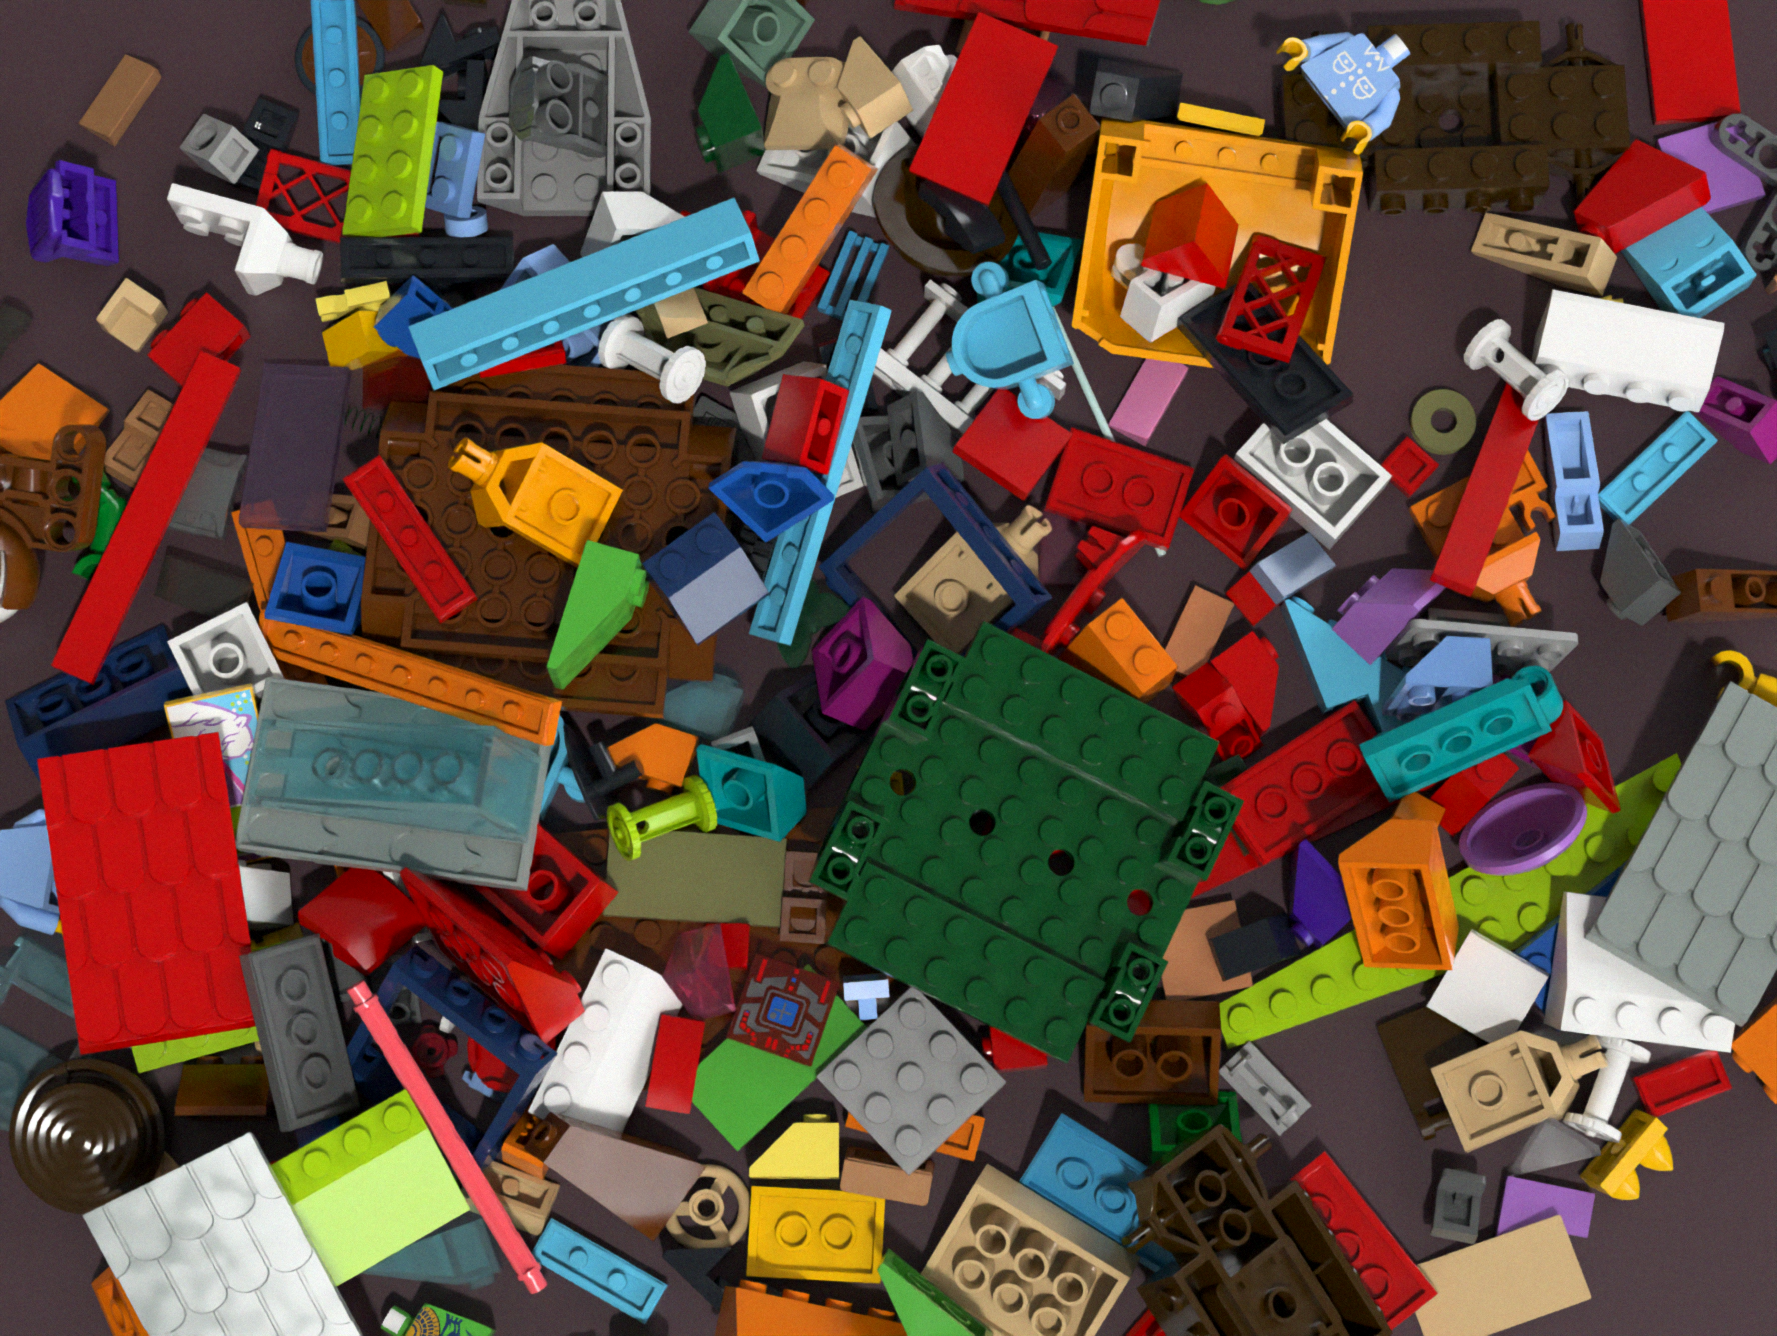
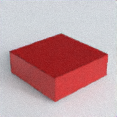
(1409, 467)

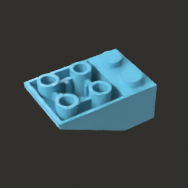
(1690, 265)

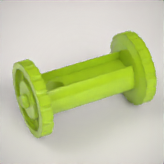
(690, 807)

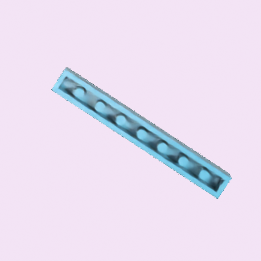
(584, 293)

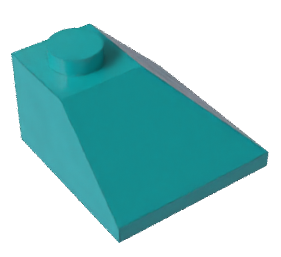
(1021, 269)
(752, 793)

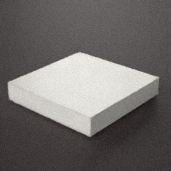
(1487, 989)

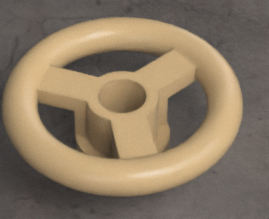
(724, 1238)

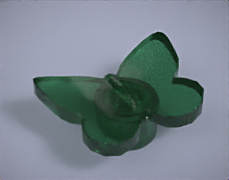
(816, 613)

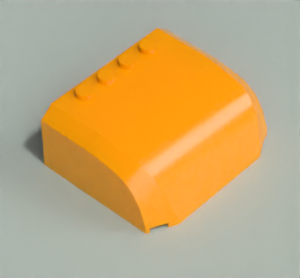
(1267, 184)

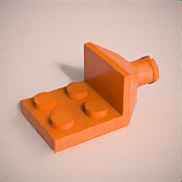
(1508, 560)

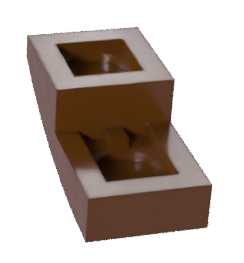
(802, 902)

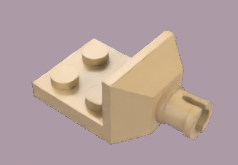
(958, 590)
(1513, 1084)

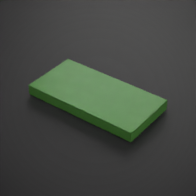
(748, 1088)

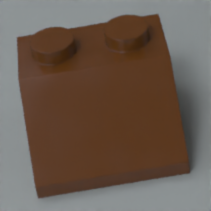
(225, 1091)

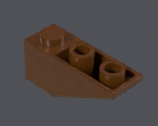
(1723, 595)

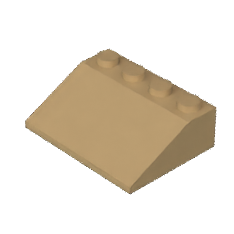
(1027, 1263)

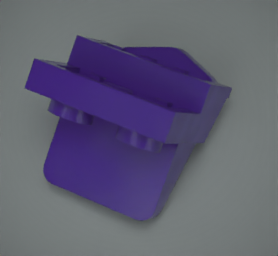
(73, 216)

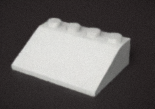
(1611, 998)

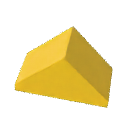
(357, 342)

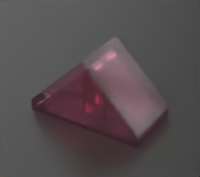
(700, 973)

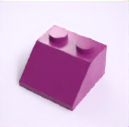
(860, 665)

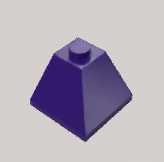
(1316, 897)

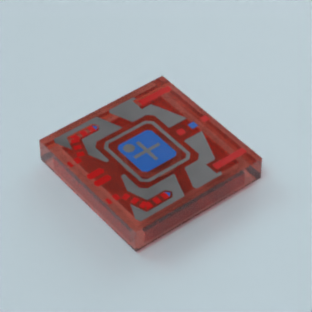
(783, 1010)

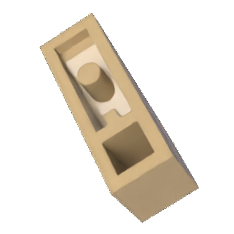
(1546, 253)

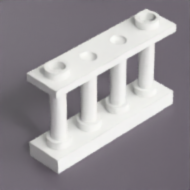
(893, 371)

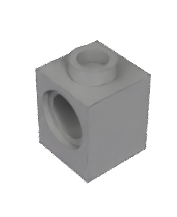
(219, 148)

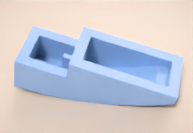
(1573, 481)

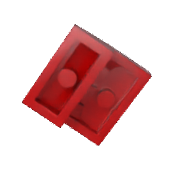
(362, 918)

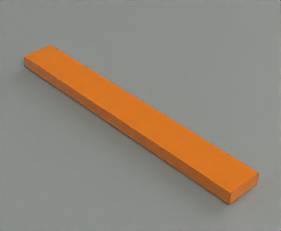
(416, 679)

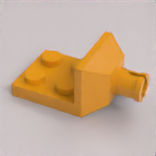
(537, 495)

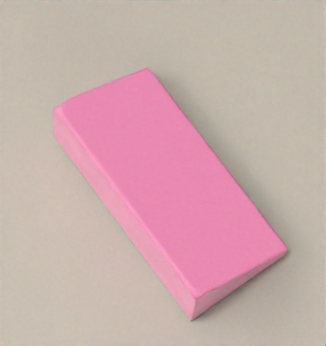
(1148, 399)

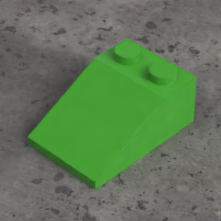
(598, 607)
(922, 1305)

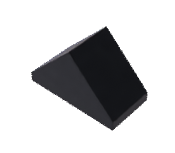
(1254, 946)

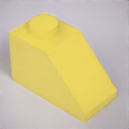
(802, 1152)

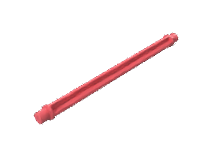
(446, 1136)

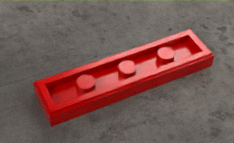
(410, 539)

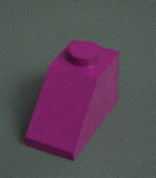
(1742, 418)

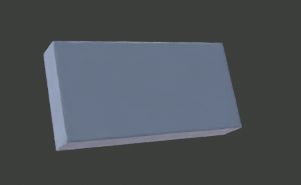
(1292, 568)

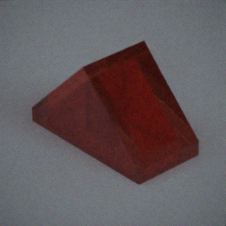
(394, 380)

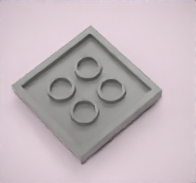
(911, 1080)

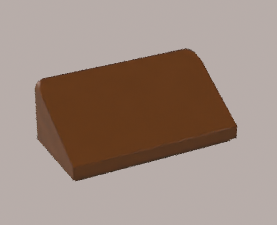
(392, 21)

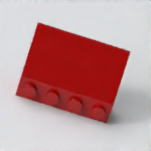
(496, 957)

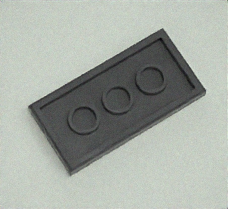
(299, 1032)

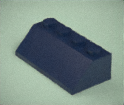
(120, 707)

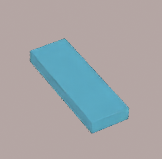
(1656, 469)
(598, 1271)

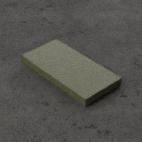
(700, 879)

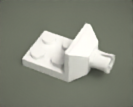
(266, 246)

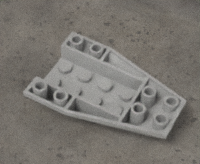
(551, 180)

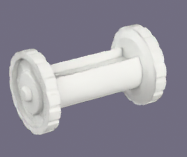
(678, 372)
(1540, 390)
(1606, 1089)

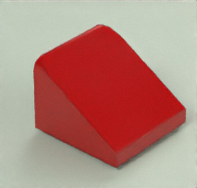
(1251, 599)
(736, 944)

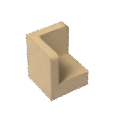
(132, 315)

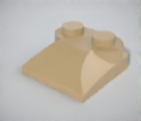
(805, 105)

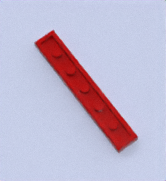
(1485, 495)

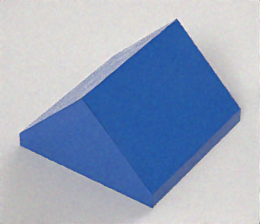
(318, 589)

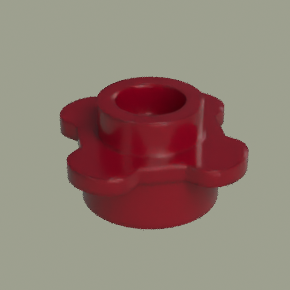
(444, 1050)

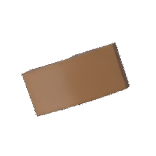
(136, 442)

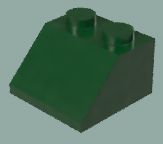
(727, 121)

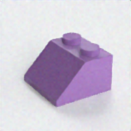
(1383, 610)

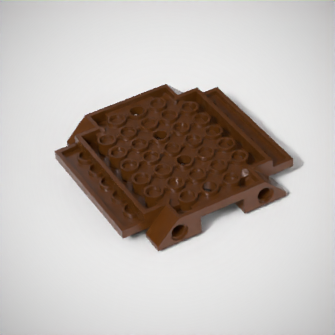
(608, 424)

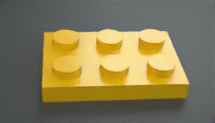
(815, 1235)

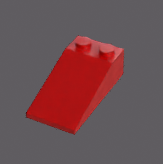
(560, 897)

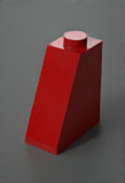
(1641, 196)

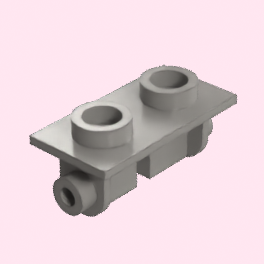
(1264, 1088)

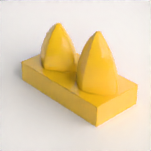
(1641, 1144)

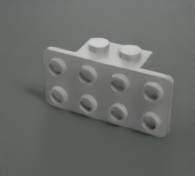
(1510, 646)

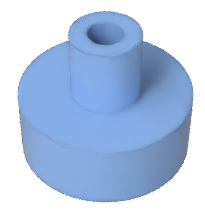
(467, 227)

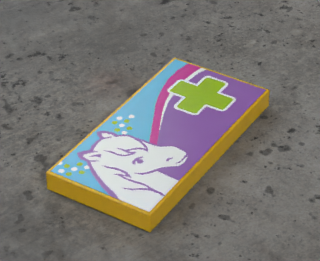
(235, 717)

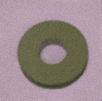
(1452, 403)

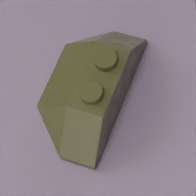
(734, 341)

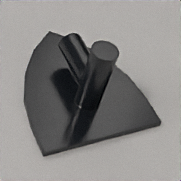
(597, 773)

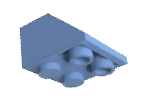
(1442, 677)

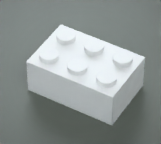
(1317, 475)

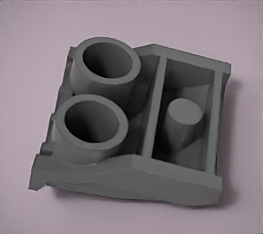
(559, 106)
(210, 495)

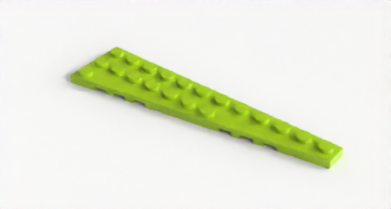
(1497, 907)

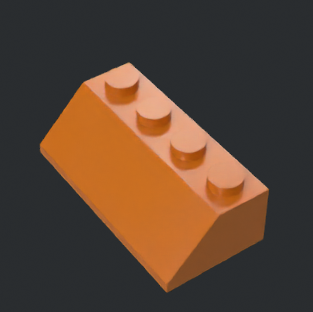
(1401, 897)
(754, 1313)

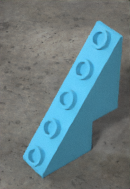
(1336, 670)

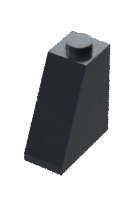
(1134, 91)

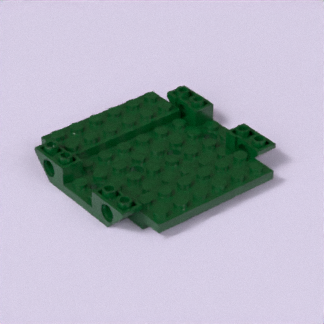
(1056, 770)

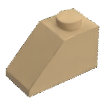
(870, 91)

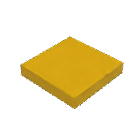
(1220, 119)

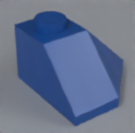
(771, 495)

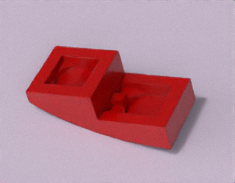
(675, 1063)

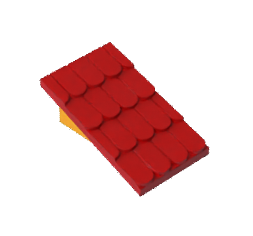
(148, 891)

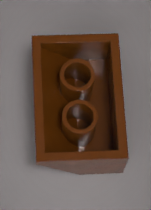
(1167, 1061)

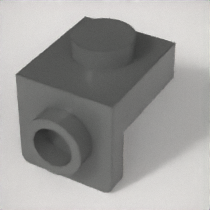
(1457, 1205)

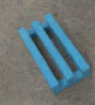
(866, 245)

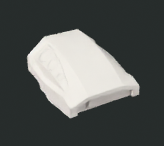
(924, 80)

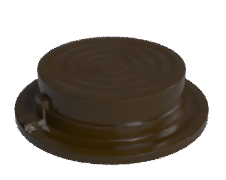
(918, 229)
(86, 1134)

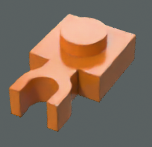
(1526, 491)

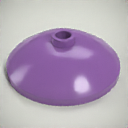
(1523, 829)

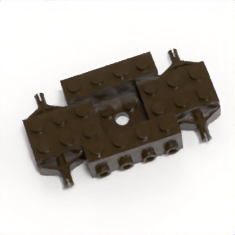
(1513, 115)
(1242, 1248)

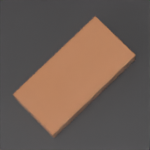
(1198, 630)

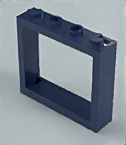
(973, 528)
(475, 1017)

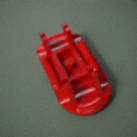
(1102, 557)

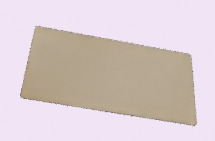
(1503, 1282)

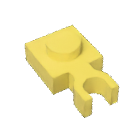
(356, 299)

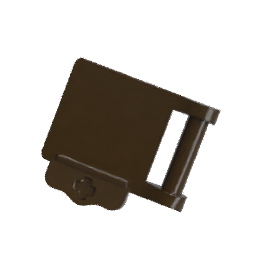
(1413, 1048)

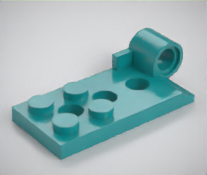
(1472, 718)

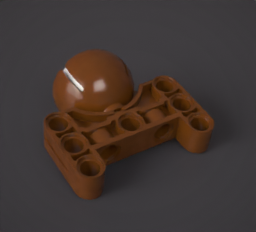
(41, 526)

